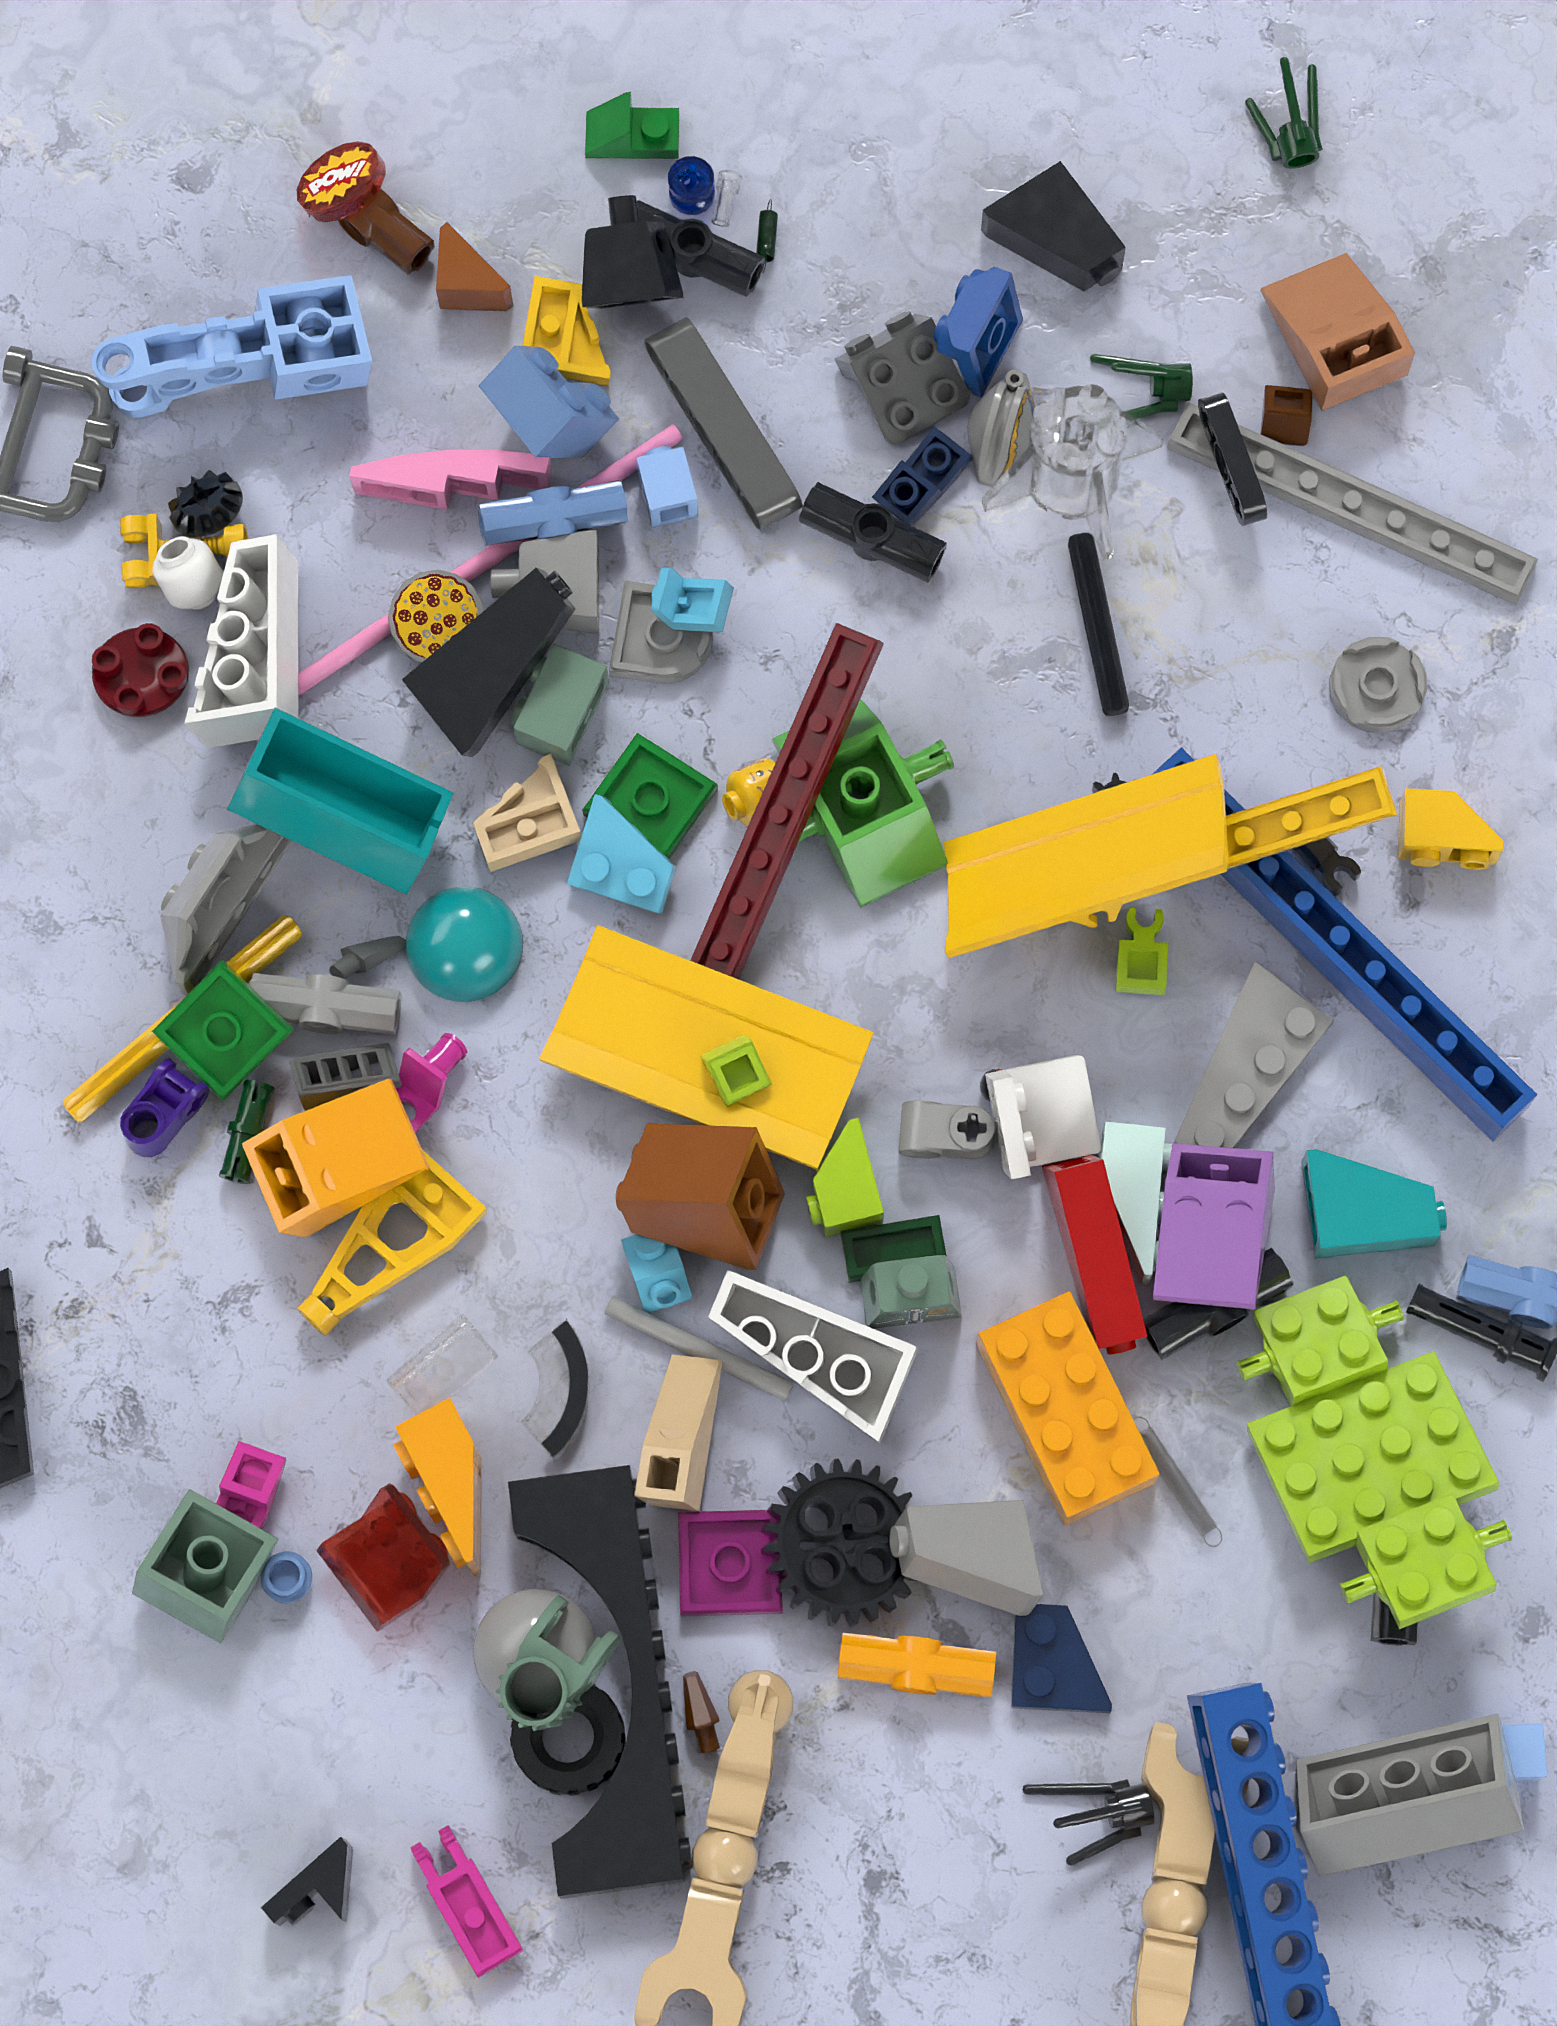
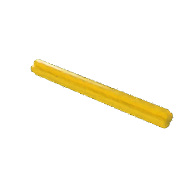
(149, 1047)

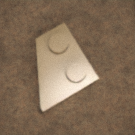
(528, 819)

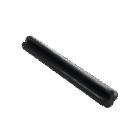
(1098, 624)

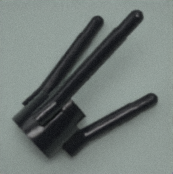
(1126, 1808)

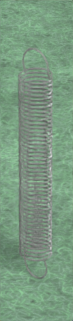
(1184, 1480)

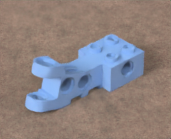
(299, 337)

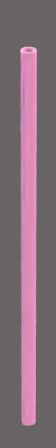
(470, 569)

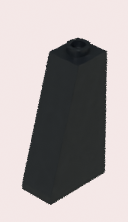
(488, 662)

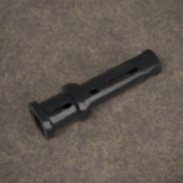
(1507, 1340)

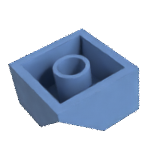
(545, 409)

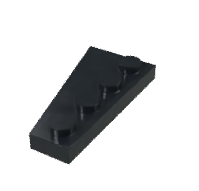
(15, 1441)

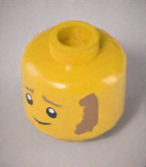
(745, 789)

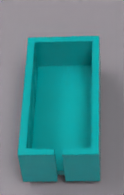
(340, 801)

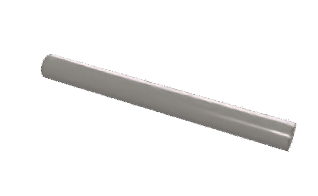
(698, 1347)

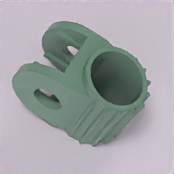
(574, 1676)

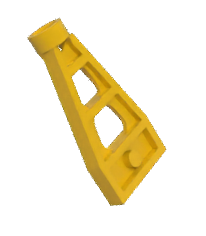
(435, 1199)

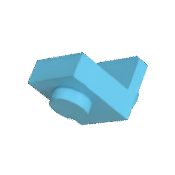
(691, 602)
(656, 1272)

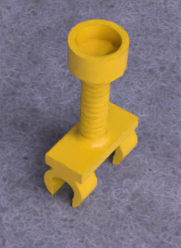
(149, 528)

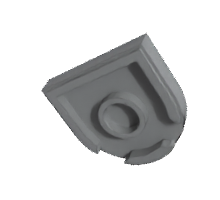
(648, 647)

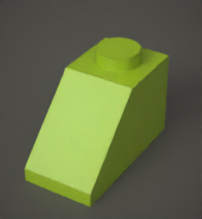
(846, 1186)

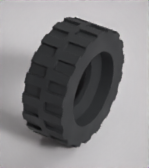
(582, 1774)

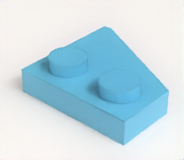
(620, 860)

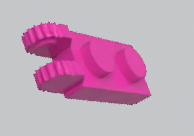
(469, 1907)

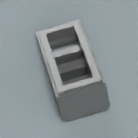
(325, 1065)

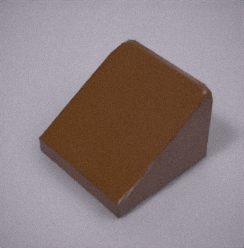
(1287, 414)

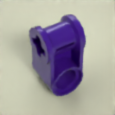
(167, 1100)

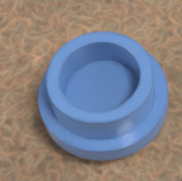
(286, 1577)

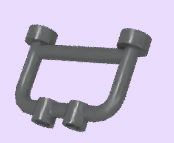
(98, 433)

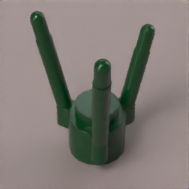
(1297, 143)
(1167, 381)

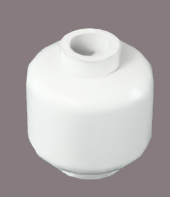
(187, 573)

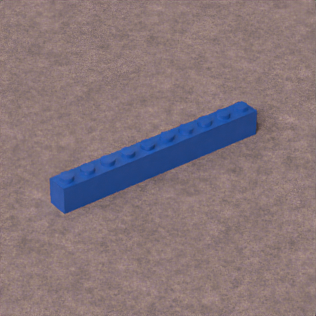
(1379, 985)

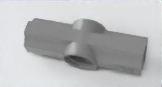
(330, 1003)

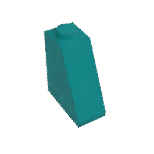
(1367, 1208)

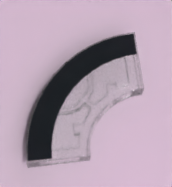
(561, 1392)

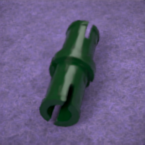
(247, 1124)

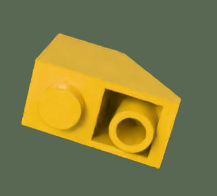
(1444, 828)

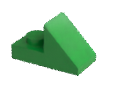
(631, 132)

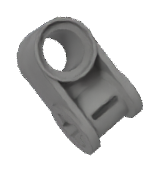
(937, 1130)

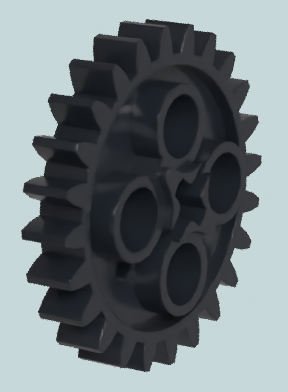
(837, 1497)

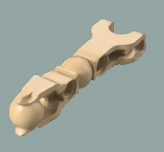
(723, 1859)
(1175, 1900)

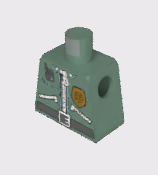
(910, 1292)

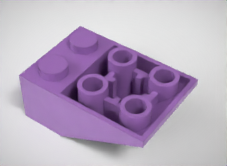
(1214, 1225)

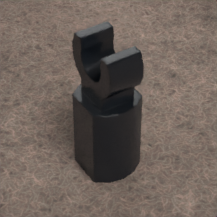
(1324, 857)

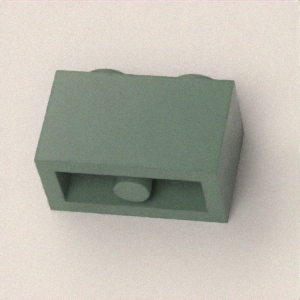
(559, 704)

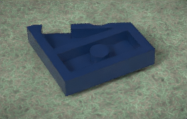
(1054, 1665)

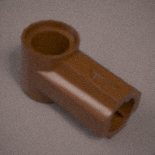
(389, 232)

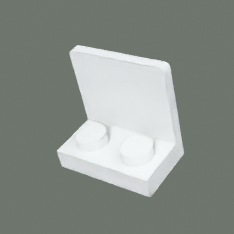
(1043, 1114)

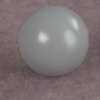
(504, 1630)

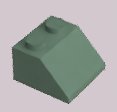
(204, 1566)

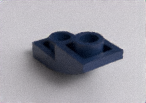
(923, 478)

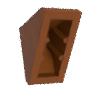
(466, 278)

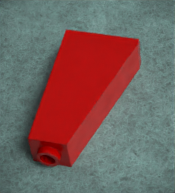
(1096, 1251)

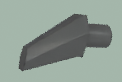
(366, 955)

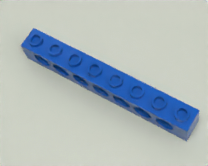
(1247, 1877)

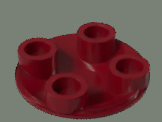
(140, 671)

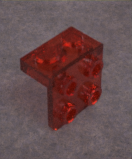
(386, 1558)

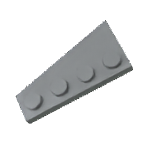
(1255, 1057)

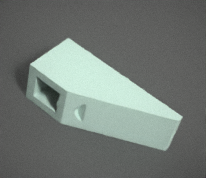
(1134, 1166)

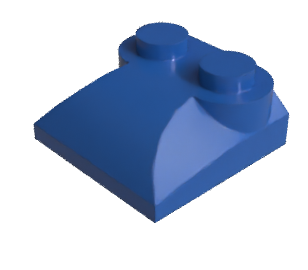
(980, 325)

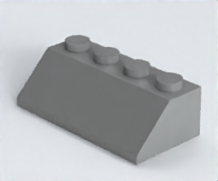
(1408, 1795)

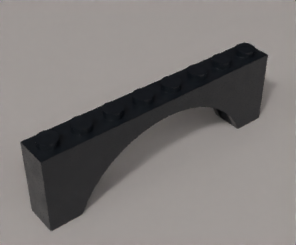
(632, 1829)

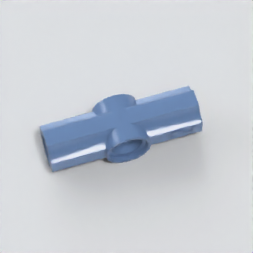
(552, 513)
(1524, 1293)

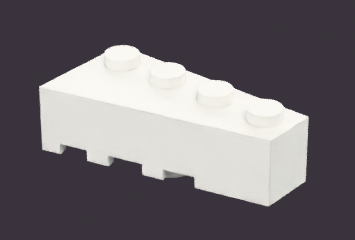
(251, 646)
(829, 1355)

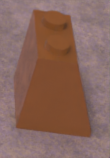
(702, 1191)

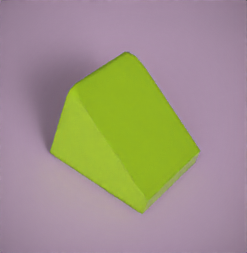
(736, 1069)

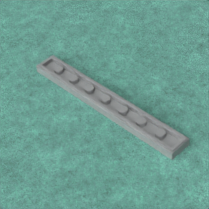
(1369, 511)

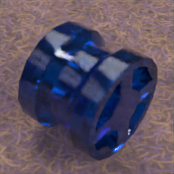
(691, 197)

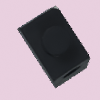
(628, 260)

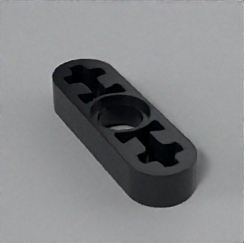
(1232, 459)

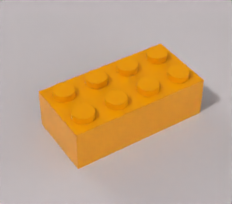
(1067, 1408)

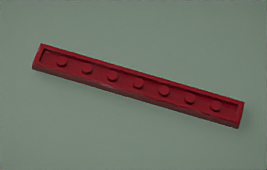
(787, 801)

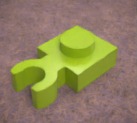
(1141, 960)

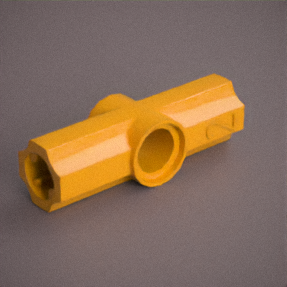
(916, 1665)

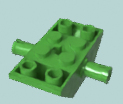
(889, 835)

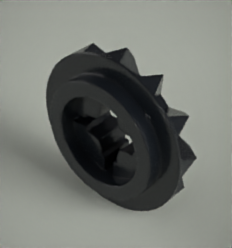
(224, 505)

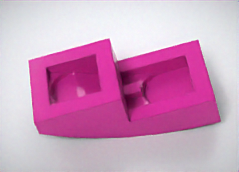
(251, 1483)

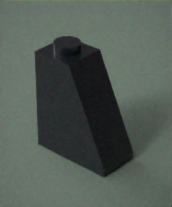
(1056, 229)

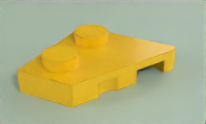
(565, 330)

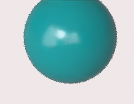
(464, 944)

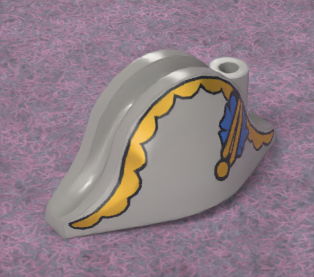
(1000, 426)

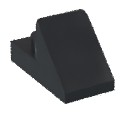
(325, 1875)

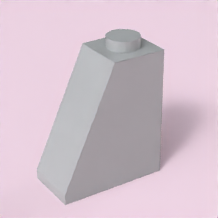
(971, 1551)

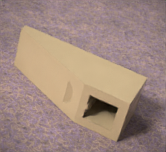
(680, 1435)

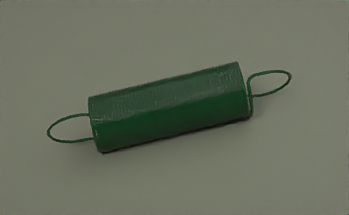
(767, 234)

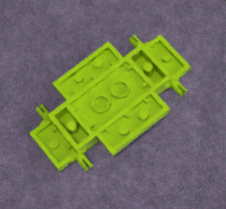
(1372, 1454)

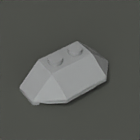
(216, 897)

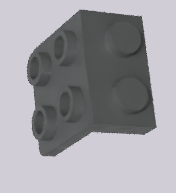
(904, 376)

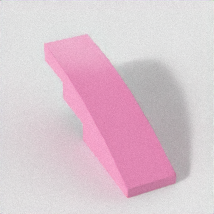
(433, 476)

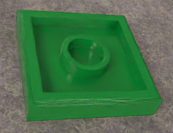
(656, 793)
(222, 1030)

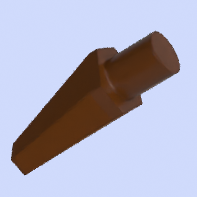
(700, 1712)

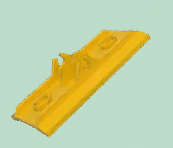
(1086, 856)
(649, 1016)

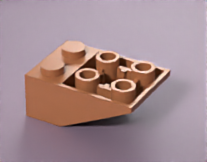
(1339, 330)

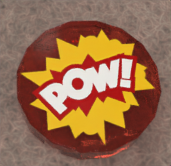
(340, 180)

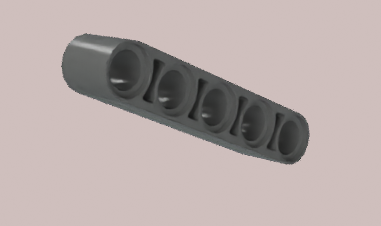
(723, 423)

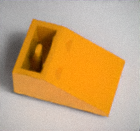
(335, 1158)
(447, 1460)

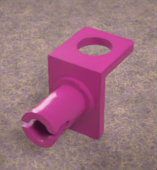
(425, 1077)

